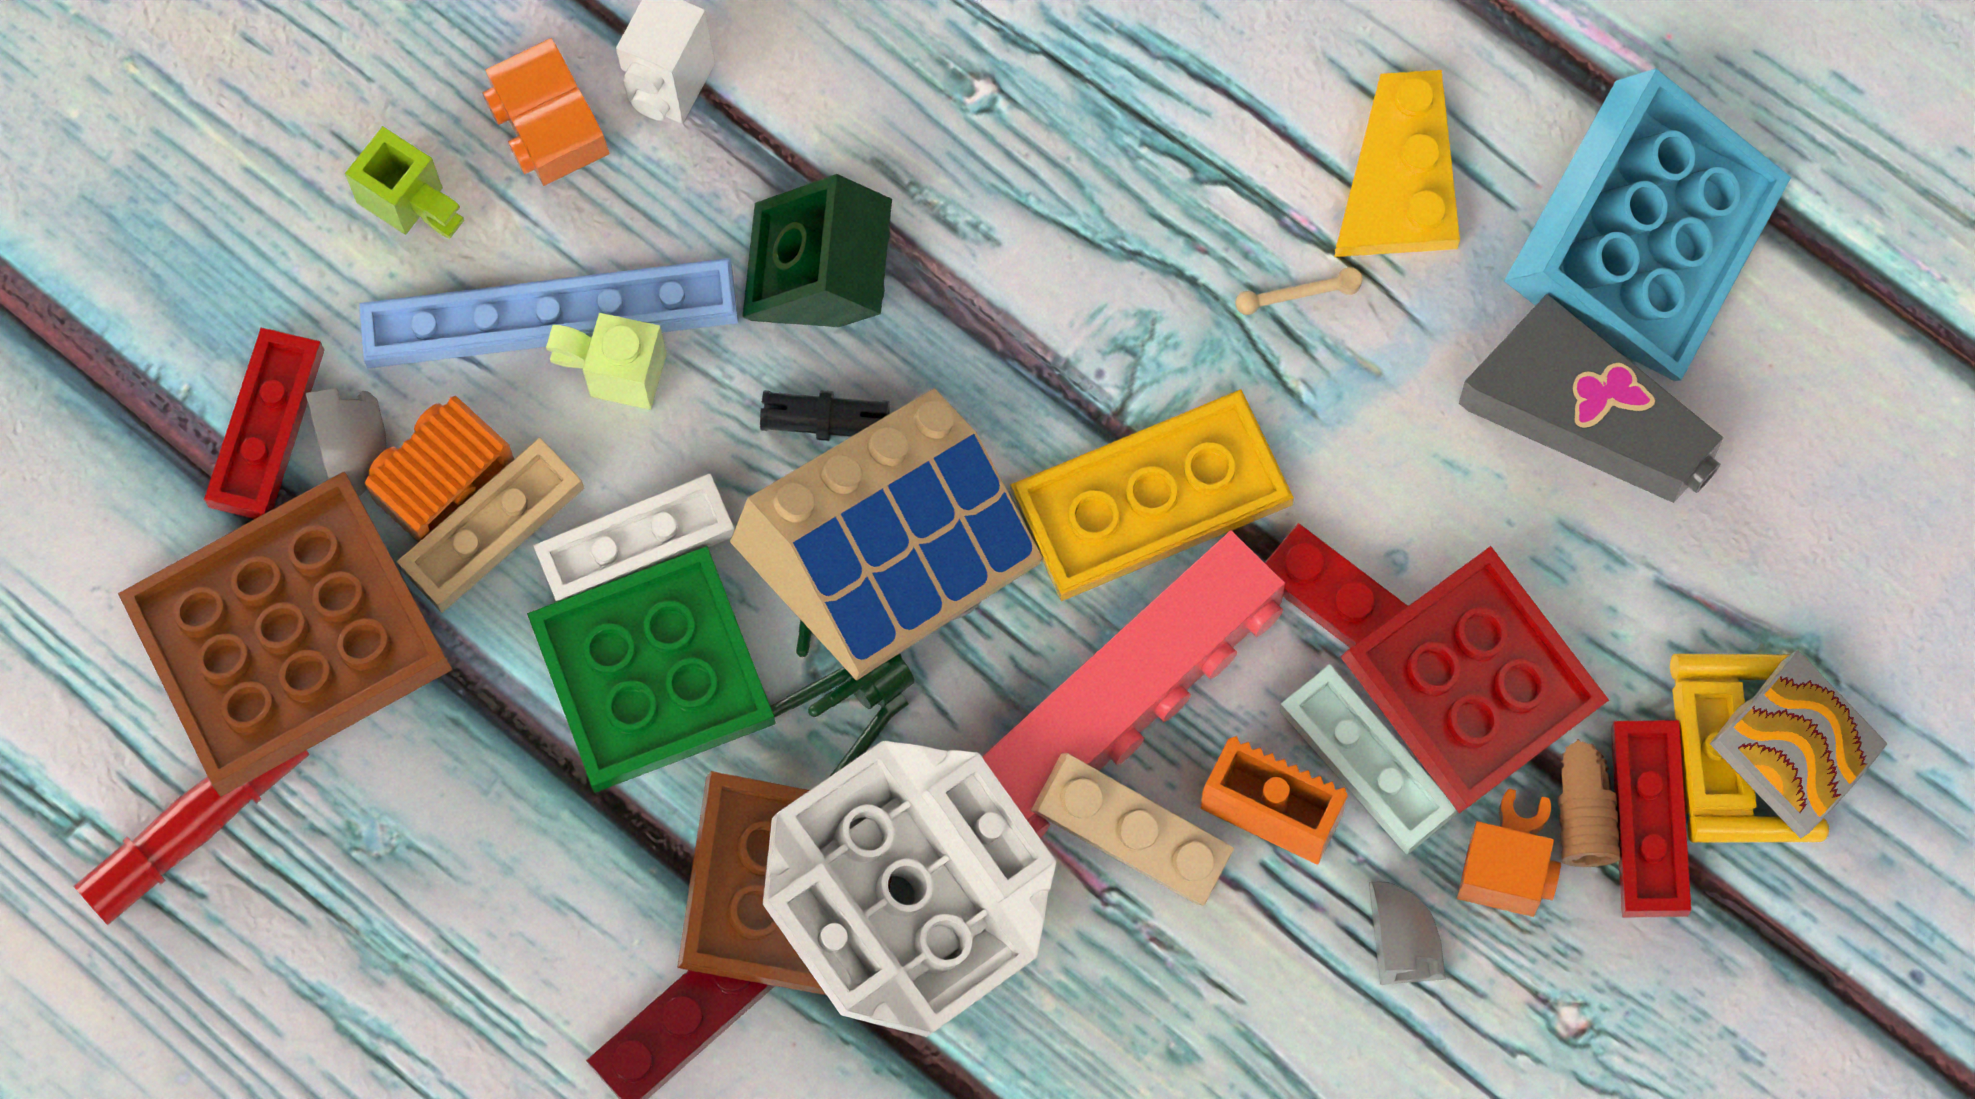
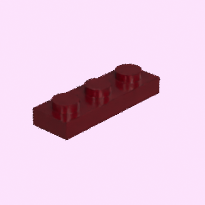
(672, 1032)

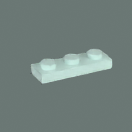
(1368, 759)

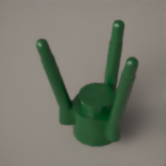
(880, 687)

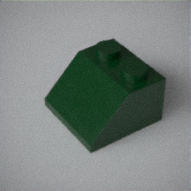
(818, 255)

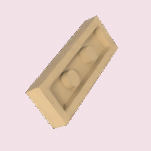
(490, 525)
(1132, 829)

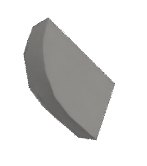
(347, 433)
(1404, 936)

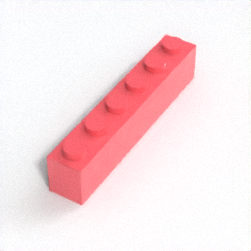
(1142, 672)

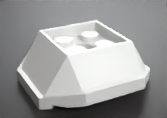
(960, 846)

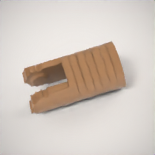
(1587, 809)

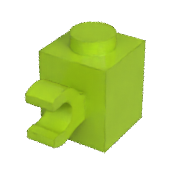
(401, 186)

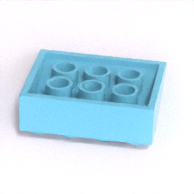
(1650, 223)

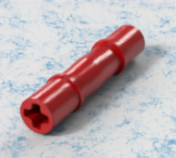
(168, 840)

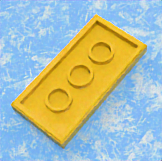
(1151, 495)

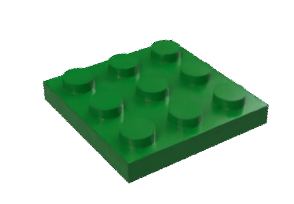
(651, 669)

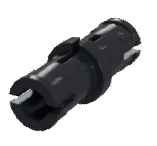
(819, 414)

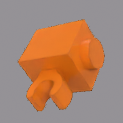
(1509, 863)

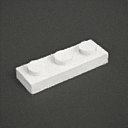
(635, 538)

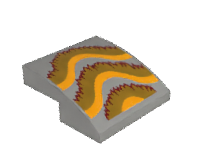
(1798, 744)

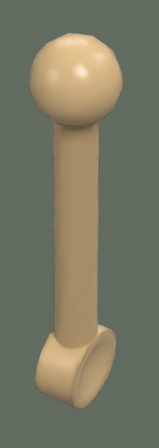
(1347, 282)

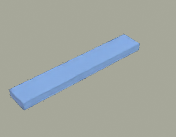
(524, 313)

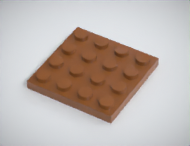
(283, 633)

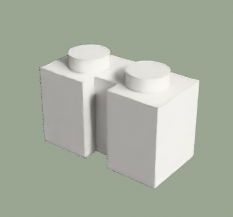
(665, 58)

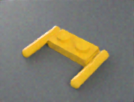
(1714, 793)

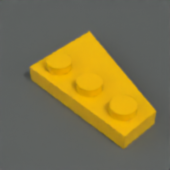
(1404, 172)

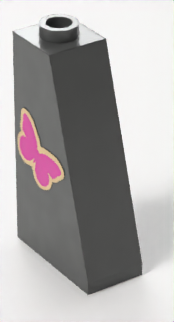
(1592, 404)

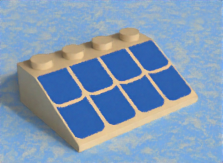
(888, 534)

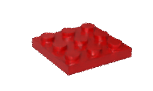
(1474, 679)

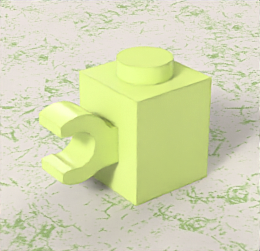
(618, 361)

